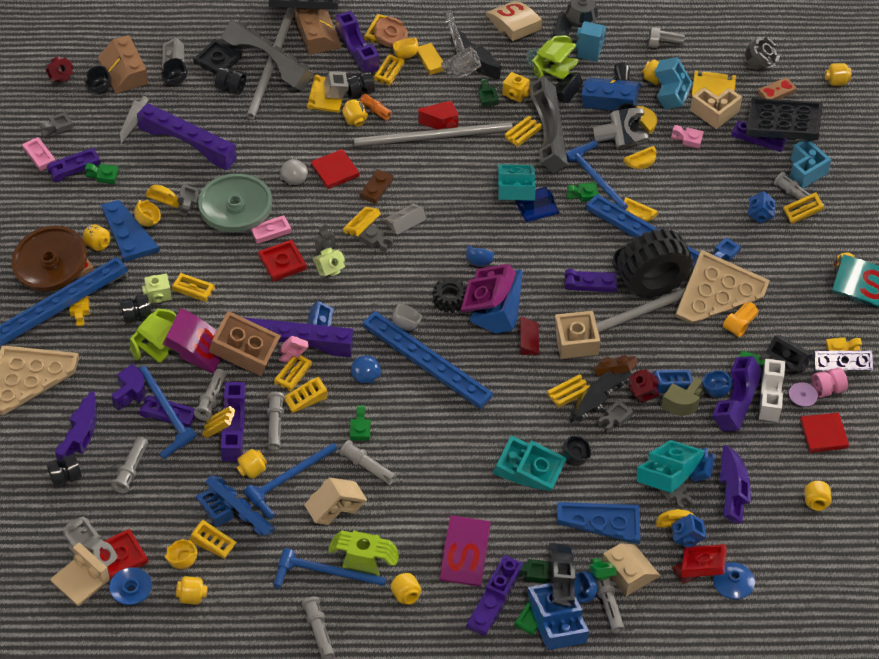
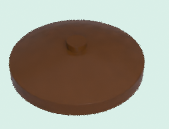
(49, 258)

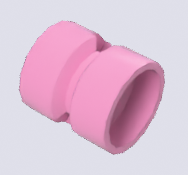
(831, 381)

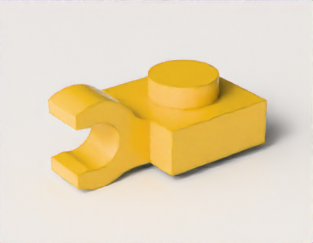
(80, 309)
(840, 344)

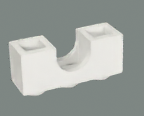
(771, 388)

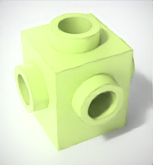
(329, 262)
(157, 288)

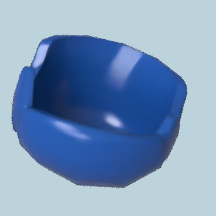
(479, 256)
(365, 369)
(717, 383)
(585, 587)

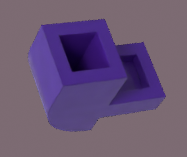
(132, 387)

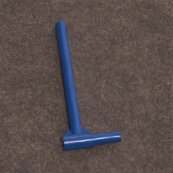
(576, 154)
(184, 435)
(257, 494)
(288, 560)

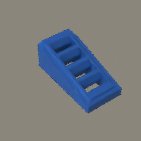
(663, 375)
(217, 519)

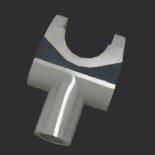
(620, 129)

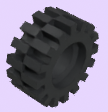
(445, 287)

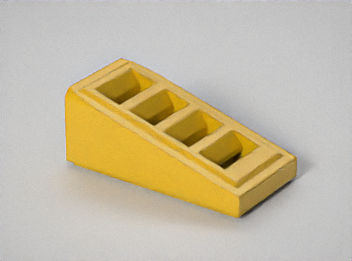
(311, 387)
(201, 541)

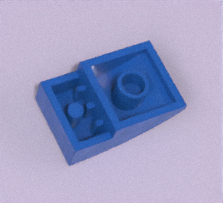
(557, 624)

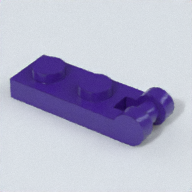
(72, 164)
(590, 281)
(184, 413)

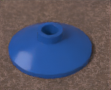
(128, 579)
(734, 588)

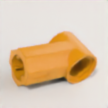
(738, 322)

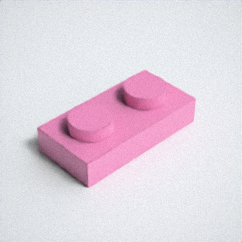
(38, 153)
(270, 229)

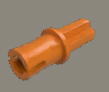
(376, 107)

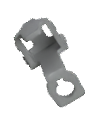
(88, 539)

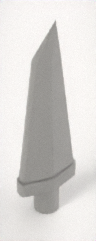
(131, 120)

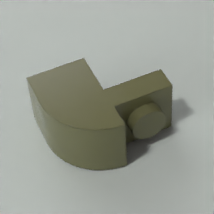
(682, 401)

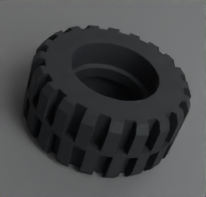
(655, 263)

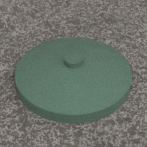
(235, 202)

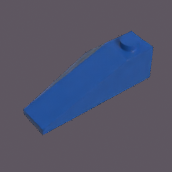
(503, 316)

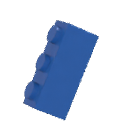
(609, 93)

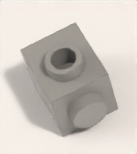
(336, 85)

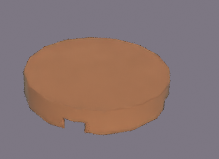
(389, 31)

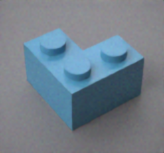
(590, 41)
(674, 83)
(809, 163)

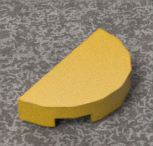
(648, 120)
(641, 159)
(163, 195)
(640, 210)
(668, 518)

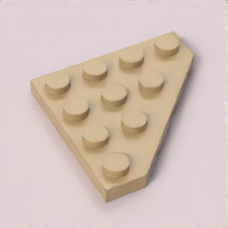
(717, 288)
(31, 372)

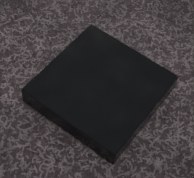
(217, 55)

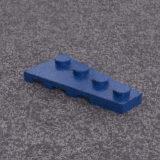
(127, 232)
(217, 487)
(610, 520)

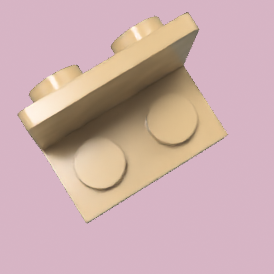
(81, 576)

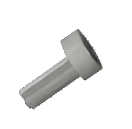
(656, 35)

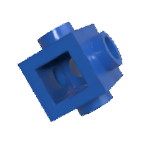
(761, 207)
(688, 531)

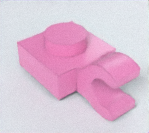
(690, 137)
(292, 347)

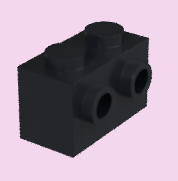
(793, 355)

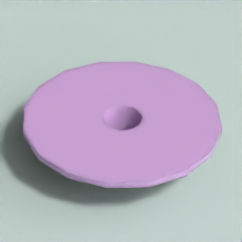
(803, 394)

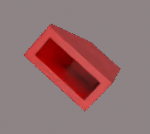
(439, 116)

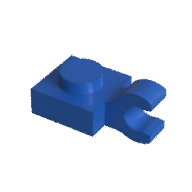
(727, 249)
(704, 468)

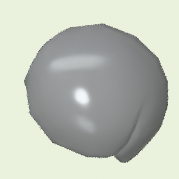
(293, 172)
(406, 317)

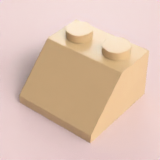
(577, 334)
(631, 566)

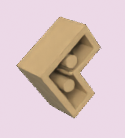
(715, 109)
(334, 497)

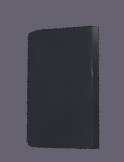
(562, 26)
(567, 87)

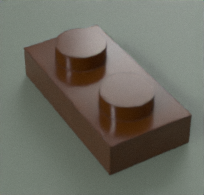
(376, 186)
(616, 365)

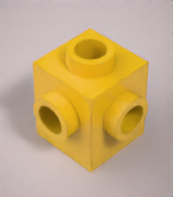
(516, 87)

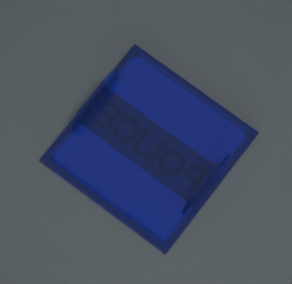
(541, 207)

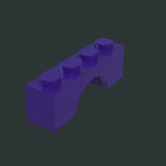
(349, 31)
(745, 377)
(233, 436)

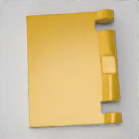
(714, 82)
(317, 96)

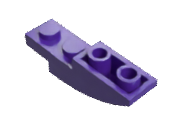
(83, 426)
(737, 483)
(495, 596)

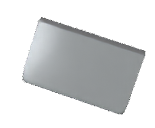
(173, 49)
(405, 218)

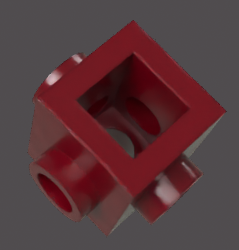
(53, 69)
(644, 385)

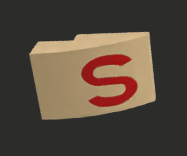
(515, 20)

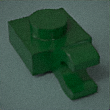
(487, 94)
(535, 571)

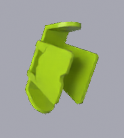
(556, 51)
(155, 331)
(363, 550)

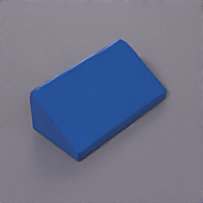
(320, 314)

